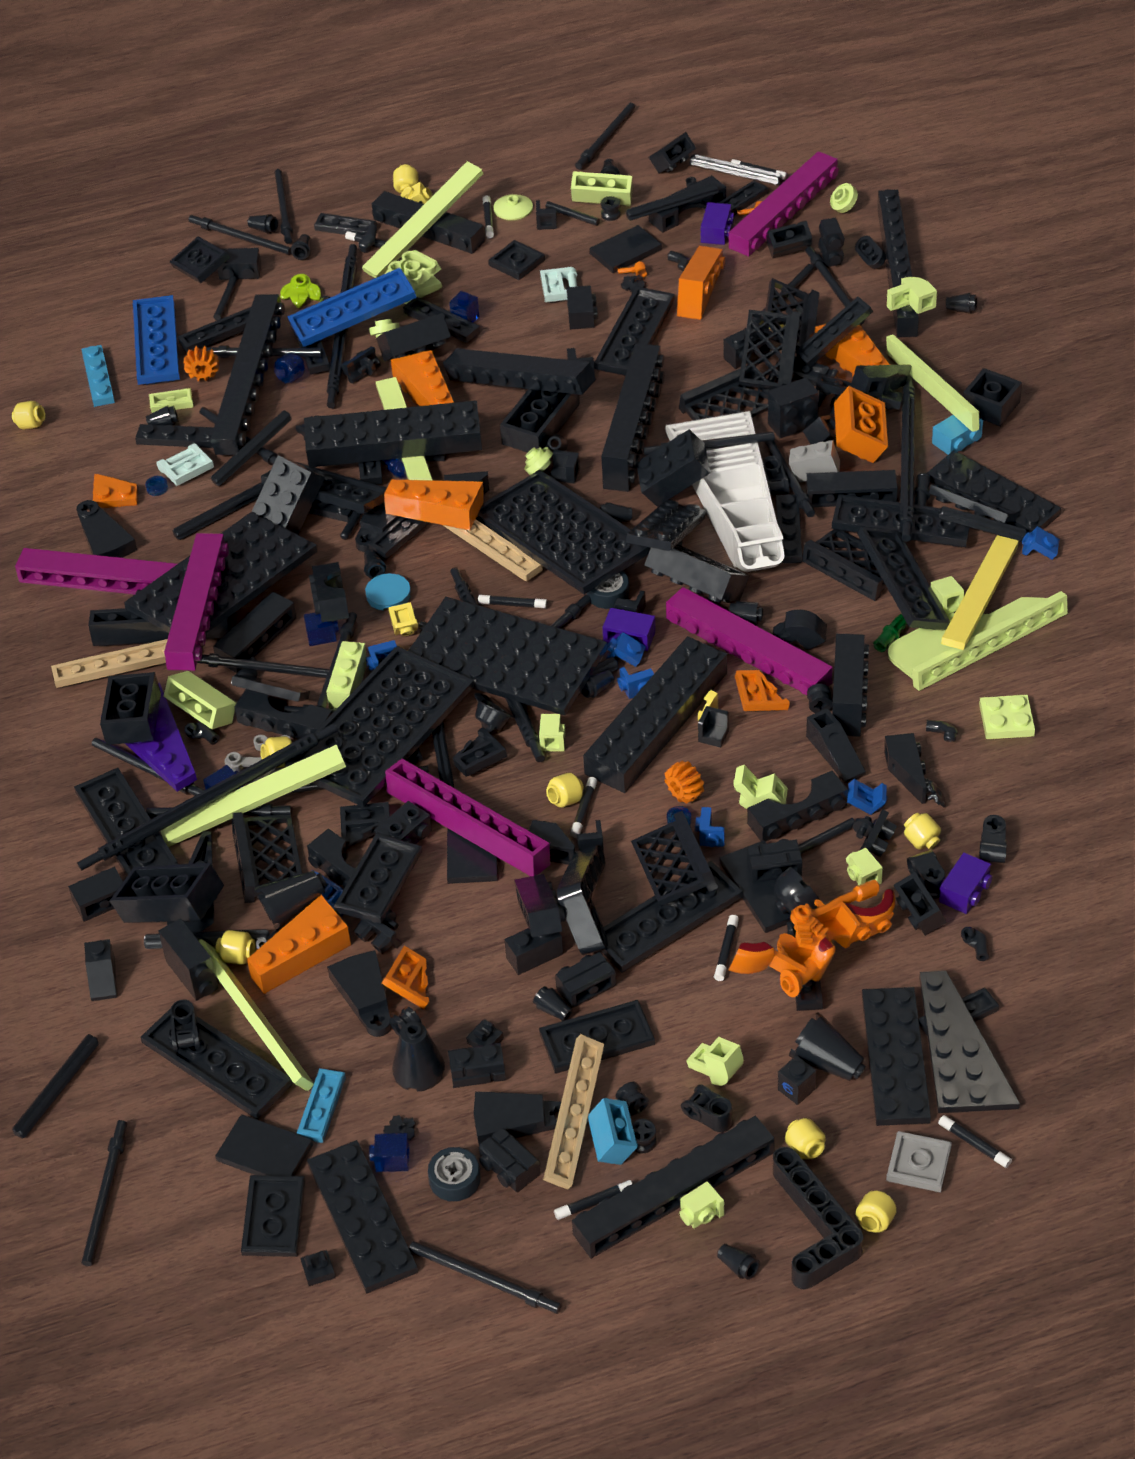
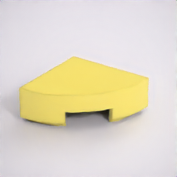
(712, 701)

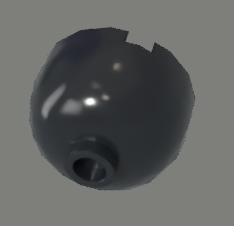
(792, 892)

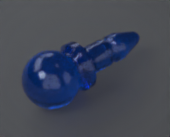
(396, 467)

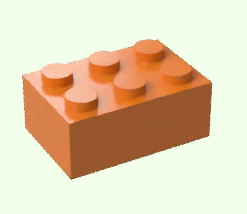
(860, 424)

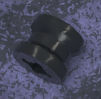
(610, 208)
(819, 697)
(407, 1015)
(632, 1095)
(645, 1128)

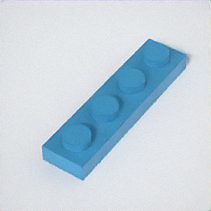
(97, 375)

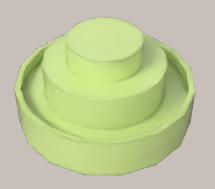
(843, 198)
(382, 326)
(537, 459)

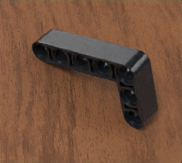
(575, 898)
(820, 1216)

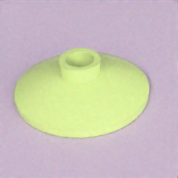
(513, 207)

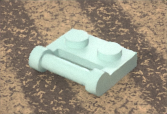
(553, 283)
(185, 465)

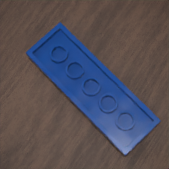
(351, 307)
(155, 340)

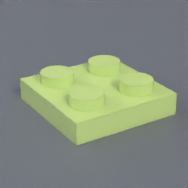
(1006, 717)

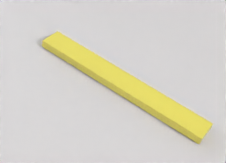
(979, 592)

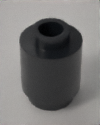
(748, 611)

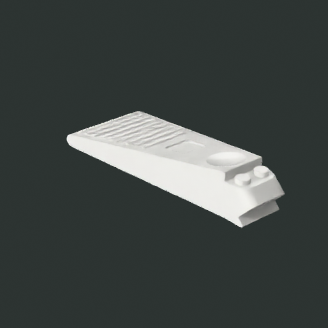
(737, 493)

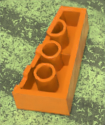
(698, 281)
(855, 350)
(421, 379)
(435, 502)
(299, 946)

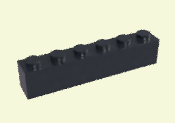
(448, 229)
(124, 627)

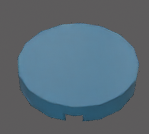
(387, 591)

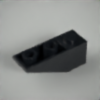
(880, 379)
(833, 744)
(904, 763)

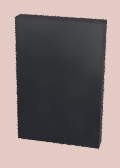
(625, 248)
(199, 259)
(270, 687)
(468, 861)
(263, 1148)
(273, 1216)

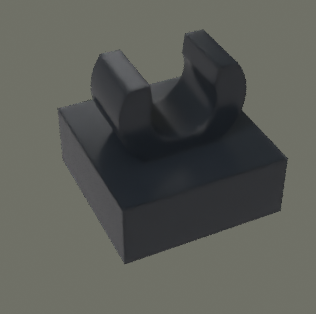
(484, 1034)
(317, 1267)

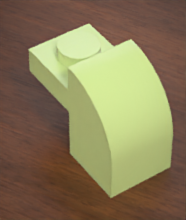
(912, 292)
(758, 790)
(717, 1061)

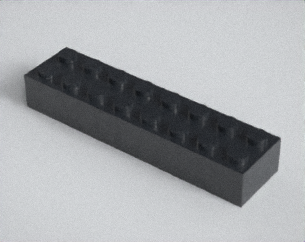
(632, 417)
(392, 434)
(655, 714)

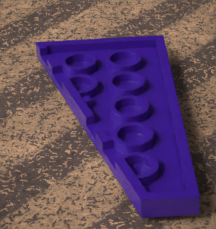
(167, 751)

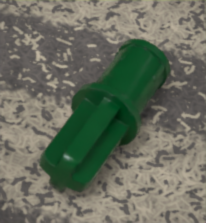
(890, 633)

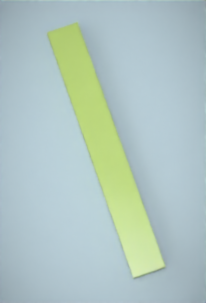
(423, 219)
(933, 383)
(391, 399)
(255, 794)
(258, 1020)

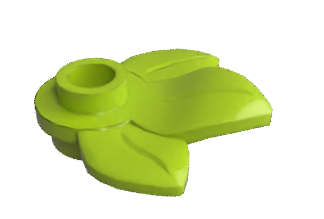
(300, 291)

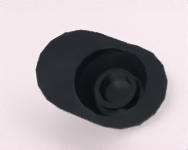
(491, 713)

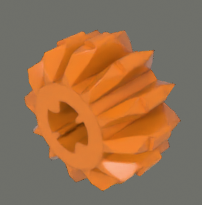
(201, 363)
(684, 781)

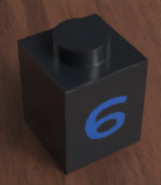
(796, 1080)

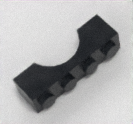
(669, 218)
(328, 592)
(255, 711)
(773, 819)
(330, 855)

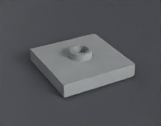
(919, 1161)

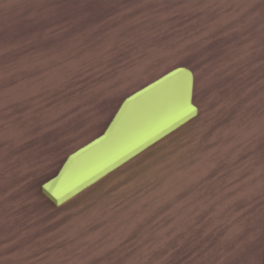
(928, 660)

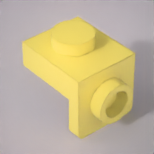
(417, 193)
(403, 619)

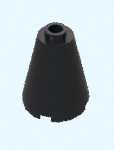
(290, 896)
(828, 1050)
(417, 1059)

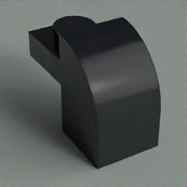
(803, 627)

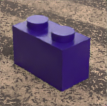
(716, 223)
(636, 625)
(965, 883)

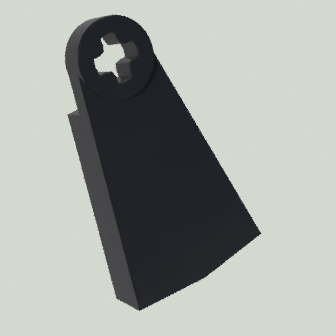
(372, 525)
(103, 533)
(360, 984)
(514, 1112)

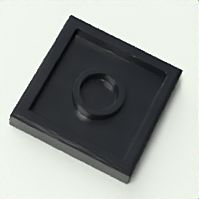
(516, 260)

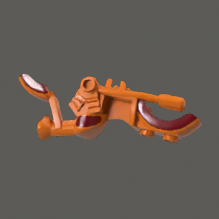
(813, 949)

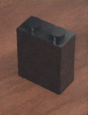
(188, 959)

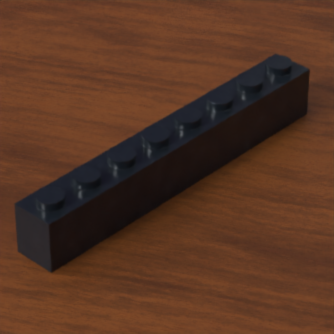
(519, 371)
(661, 1191)

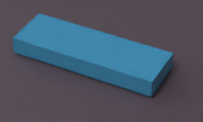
(321, 1105)

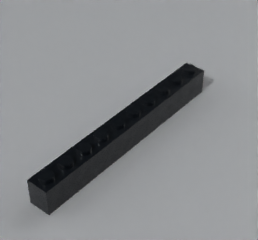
(897, 257)
(247, 374)

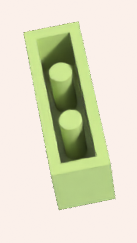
(596, 186)
(347, 672)
(200, 699)

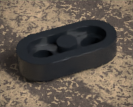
(870, 252)

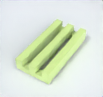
(178, 398)

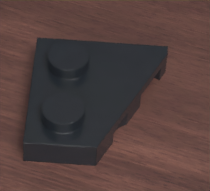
(479, 753)
(361, 822)

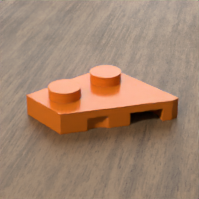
(114, 492)
(758, 693)
(409, 977)

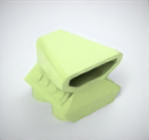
(419, 272)

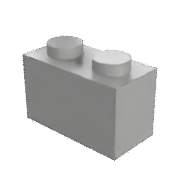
(814, 459)

